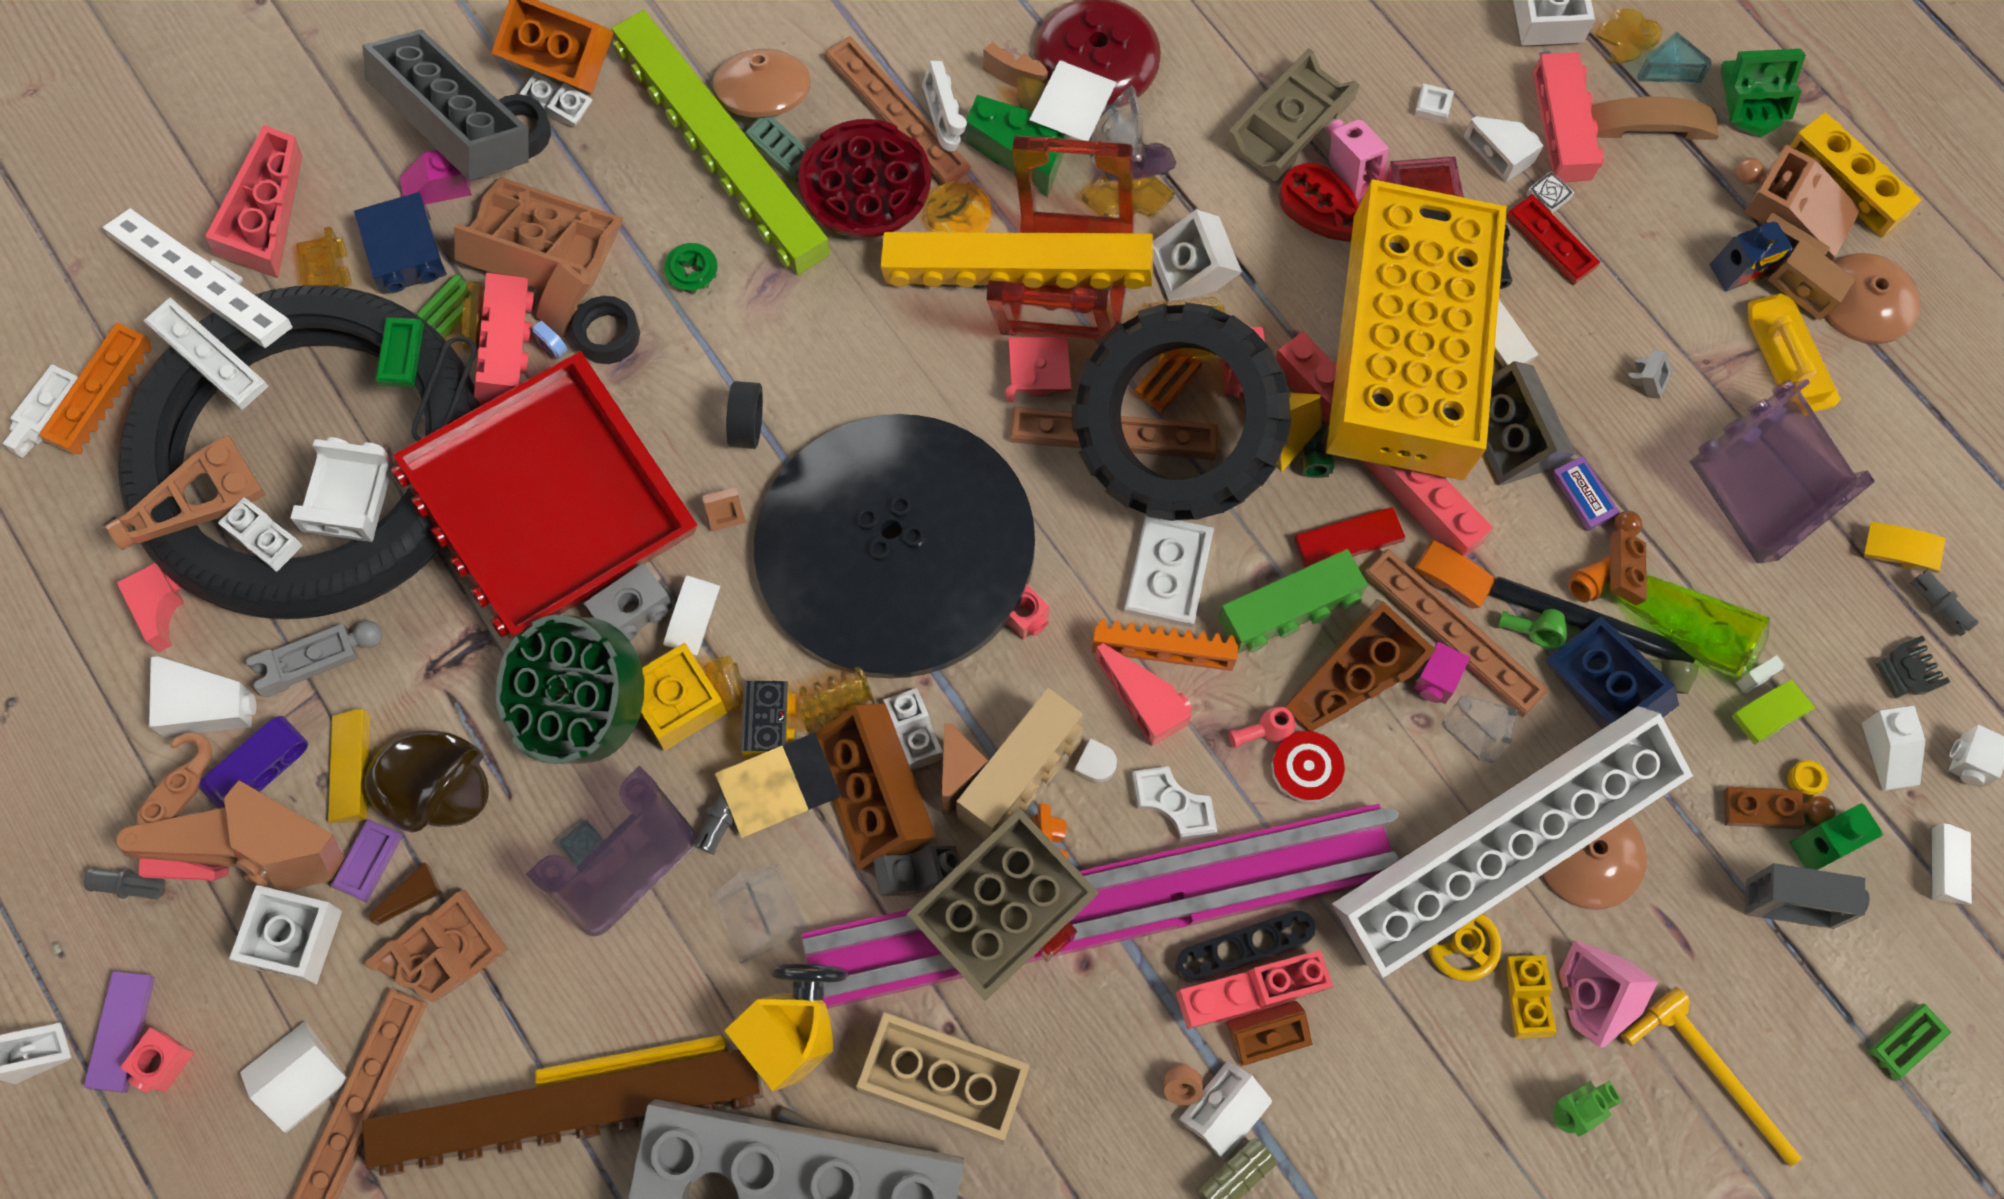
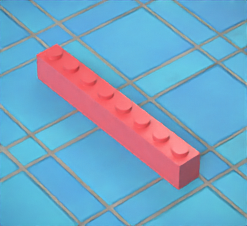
(1426, 496)

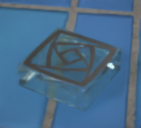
(580, 842)

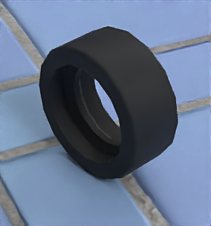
(528, 106)
(601, 307)
(744, 414)

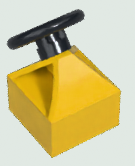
(788, 1032)

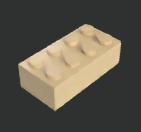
(1021, 765)
(943, 1078)

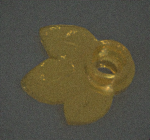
(1627, 35)

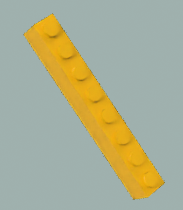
(1018, 257)

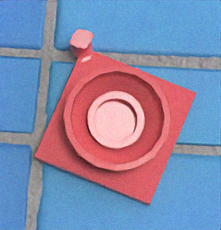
(1038, 366)

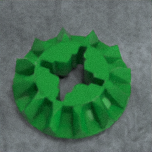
(685, 256)

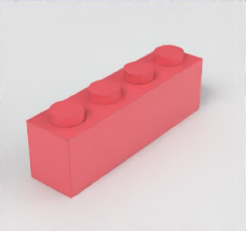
(1567, 116)

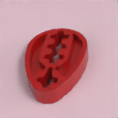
(1305, 210)

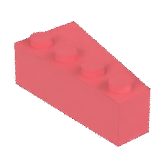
(259, 204)
(502, 336)

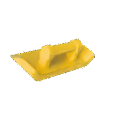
(1791, 349)

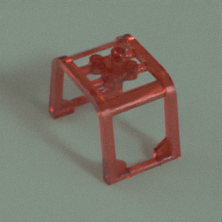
(1008, 298)

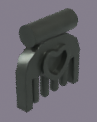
(1905, 673)

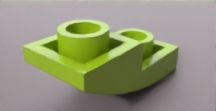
(1773, 712)

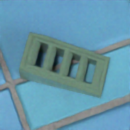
(765, 133)

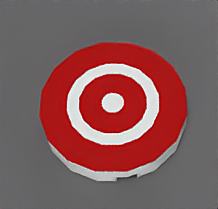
(1308, 767)

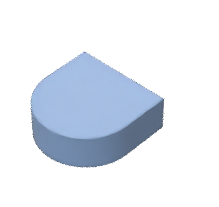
(549, 340)

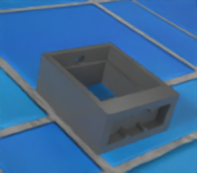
(1806, 896)

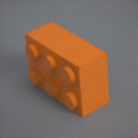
(553, 42)

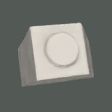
(195, 700)

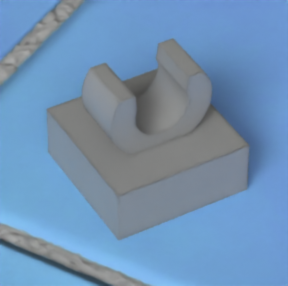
(1654, 375)

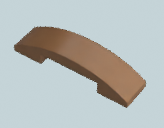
(1657, 115)

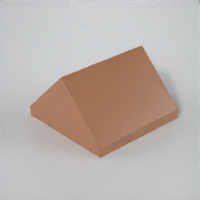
(960, 766)

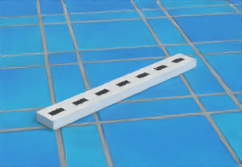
(198, 278)

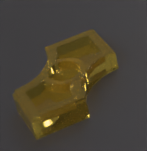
(1149, 196)

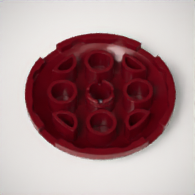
(1128, 40)
(860, 153)

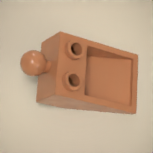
(1801, 195)

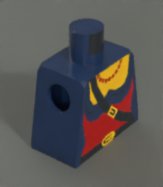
(1760, 252)

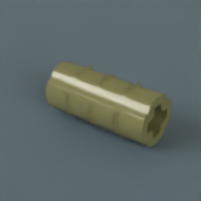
(1239, 1173)

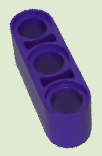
(256, 760)

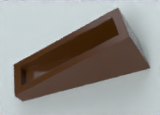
(412, 892)

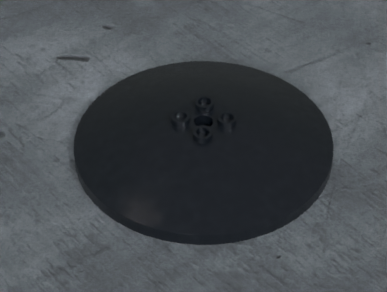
(907, 599)

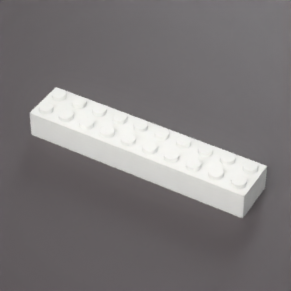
(1512, 840)

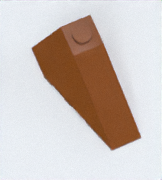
(1366, 661)

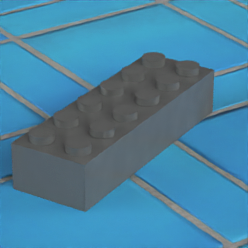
(446, 104)

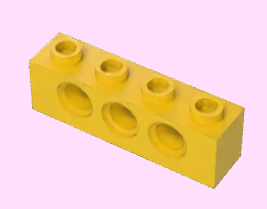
(1868, 182)

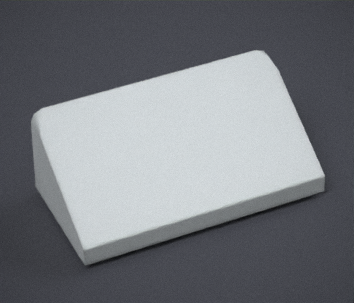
(1951, 864)

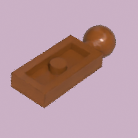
(1628, 559)
(1774, 808)

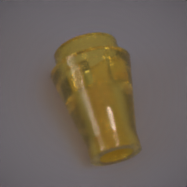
(726, 680)

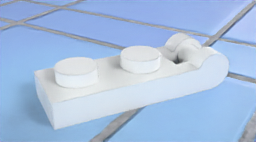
(943, 106)

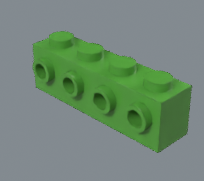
(1293, 601)

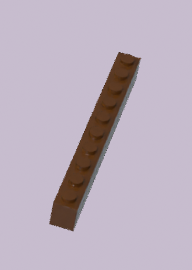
(554, 1111)

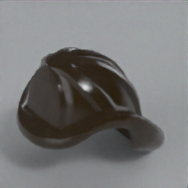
(427, 780)

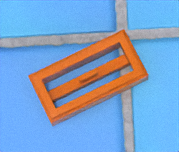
(1194, 366)

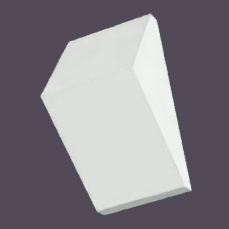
(32, 1052)

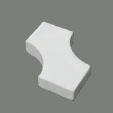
(1188, 812)

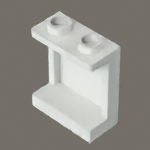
(345, 490)

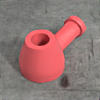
(1266, 728)

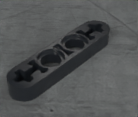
(1246, 949)

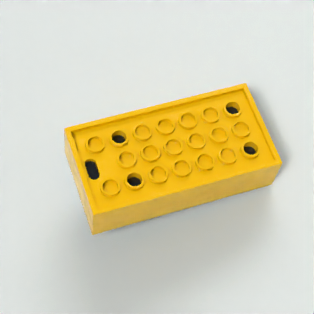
(1418, 331)

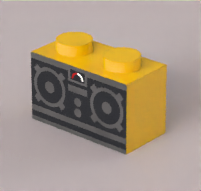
(766, 717)

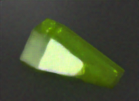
(1704, 627)

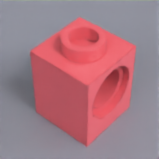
(1036, 621)
(173, 1059)

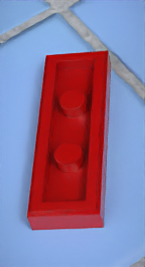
(1553, 239)
(1356, 534)

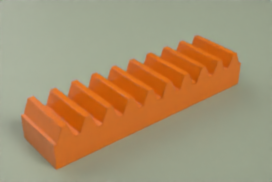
(95, 389)
(1167, 648)

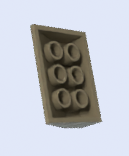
(1002, 904)

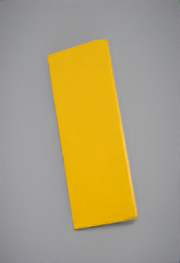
(348, 766)

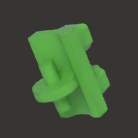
(1585, 1107)

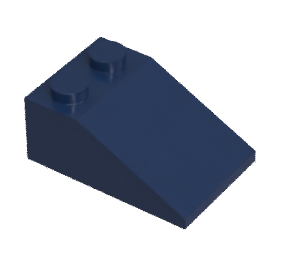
(1611, 675)

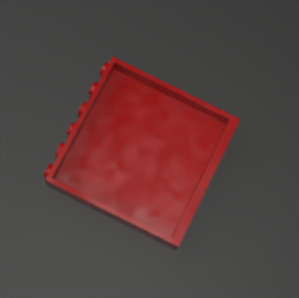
(543, 495)

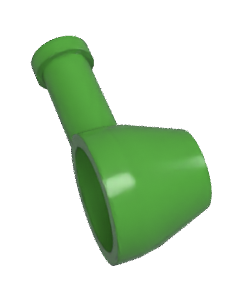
(1546, 631)

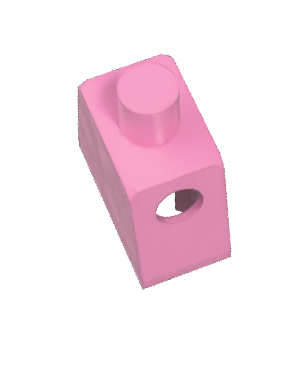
(1356, 154)

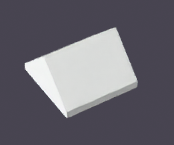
(293, 1078)

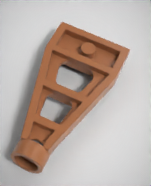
(229, 474)

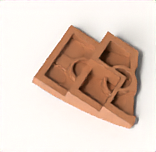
(441, 949)

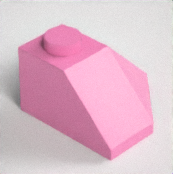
(1603, 992)

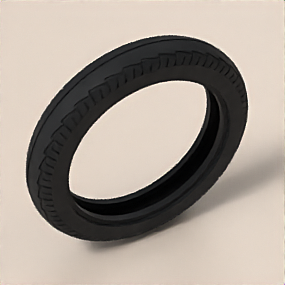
(309, 585)

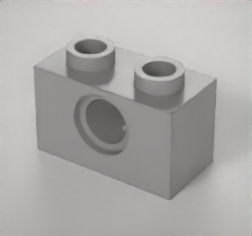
(636, 587)

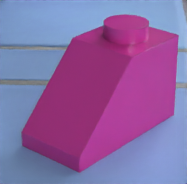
(434, 179)

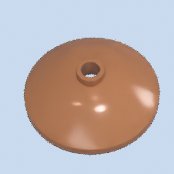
(761, 83)
(1875, 313)
(1605, 879)

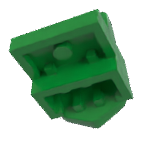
(1762, 88)

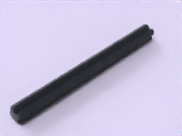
(1583, 617)

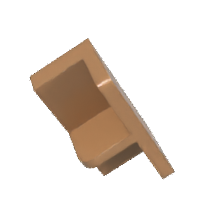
(1811, 280)

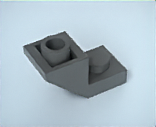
(915, 872)

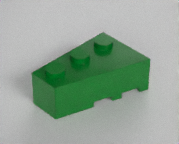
(992, 132)

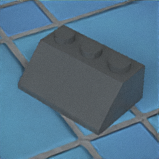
(1523, 426)

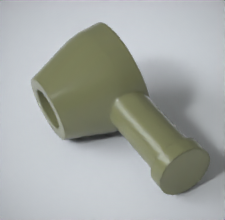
(1680, 673)

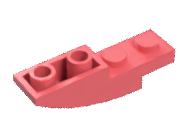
(1254, 990)

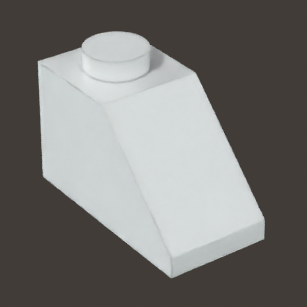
(1503, 145)
(1896, 747)

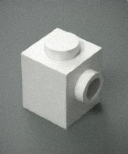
(1978, 756)

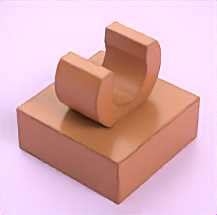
(723, 509)

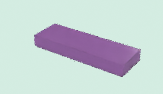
(119, 1030)

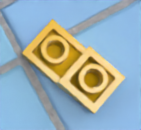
(1906, 546)
(1529, 997)

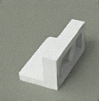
(1227, 1109)

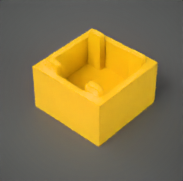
(678, 697)

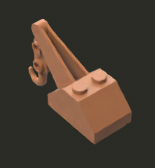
(248, 833)

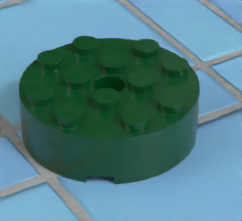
(570, 689)

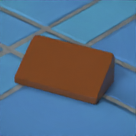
(1269, 1033)

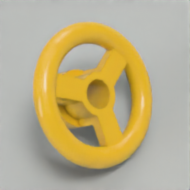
(1477, 940)

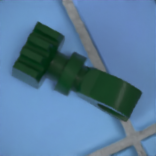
(1316, 462)

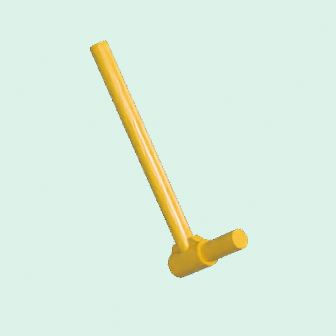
(1671, 1011)

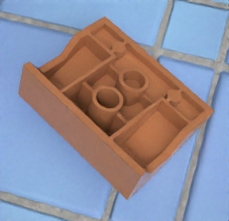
(532, 231)

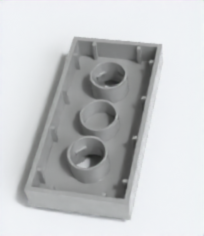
(780, 1160)

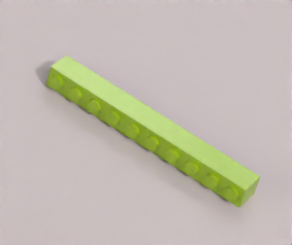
(721, 143)

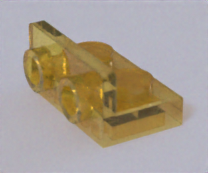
(322, 261)

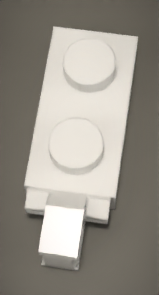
(37, 410)

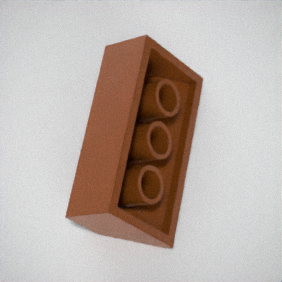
(877, 789)

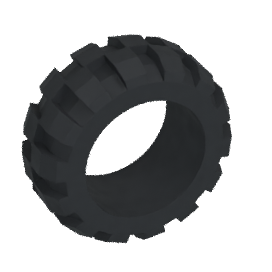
(1103, 386)

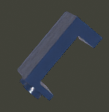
(400, 243)

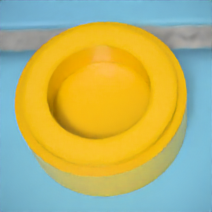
(1808, 777)

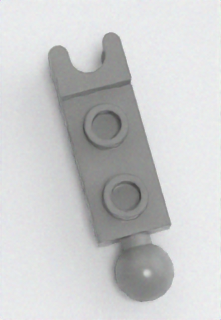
(311, 656)

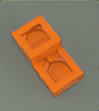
(1455, 572)

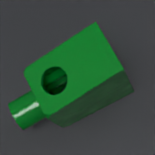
(1841, 833)

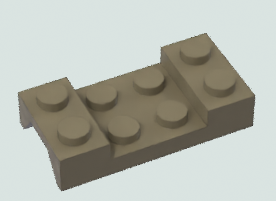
(1289, 116)

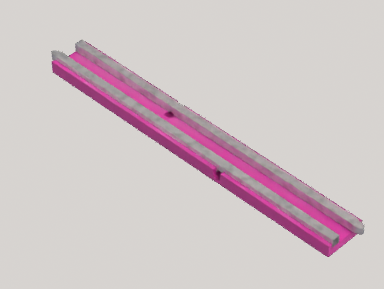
(1135, 899)

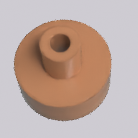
(1183, 1085)

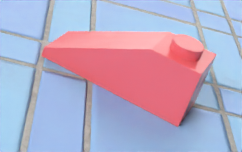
(1147, 697)

